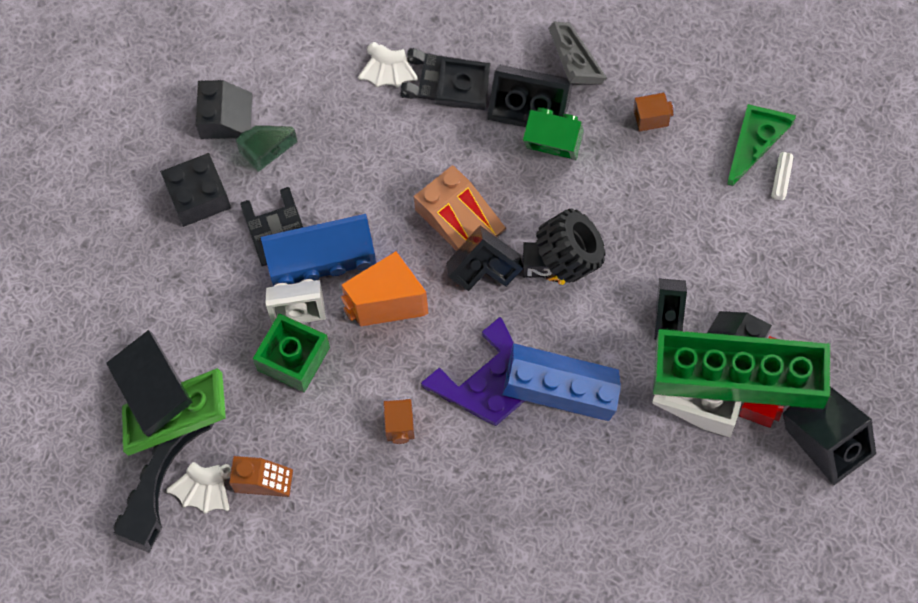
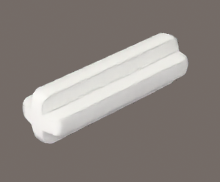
(782, 176)

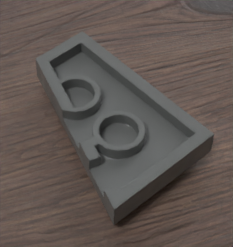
(575, 56)

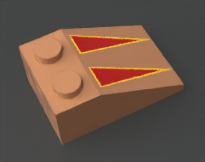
(455, 208)

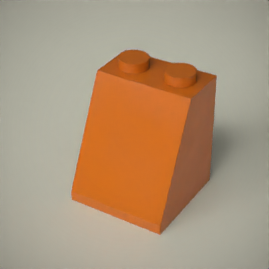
(384, 293)

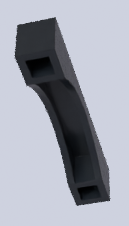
(141, 519)

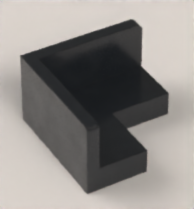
(482, 255)

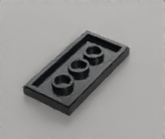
(149, 383)

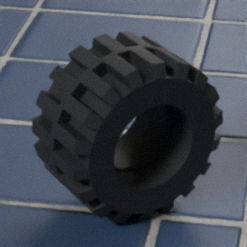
(570, 245)

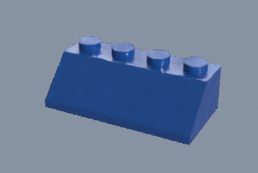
(319, 250)
(562, 382)

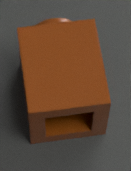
(652, 111)
(399, 421)

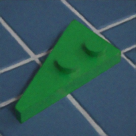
(758, 134)

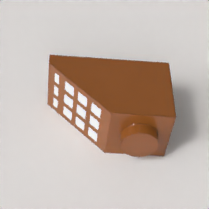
(260, 477)

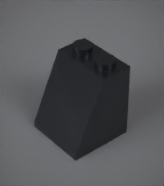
(833, 437)

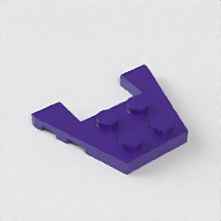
(484, 389)

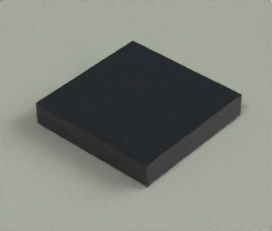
(462, 83)

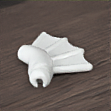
(387, 67)
(203, 487)

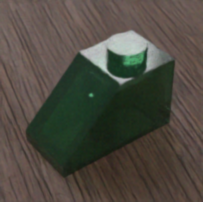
(265, 144)

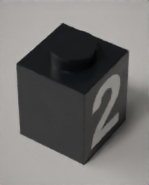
(533, 263)

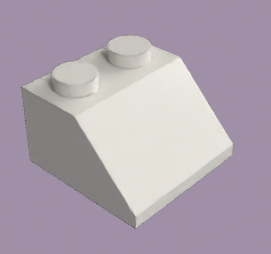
(297, 301)

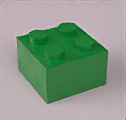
(553, 133)
(291, 352)

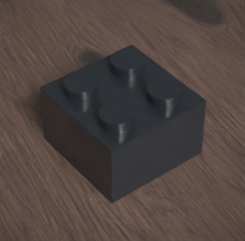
(196, 189)

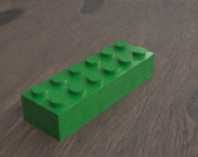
(742, 369)

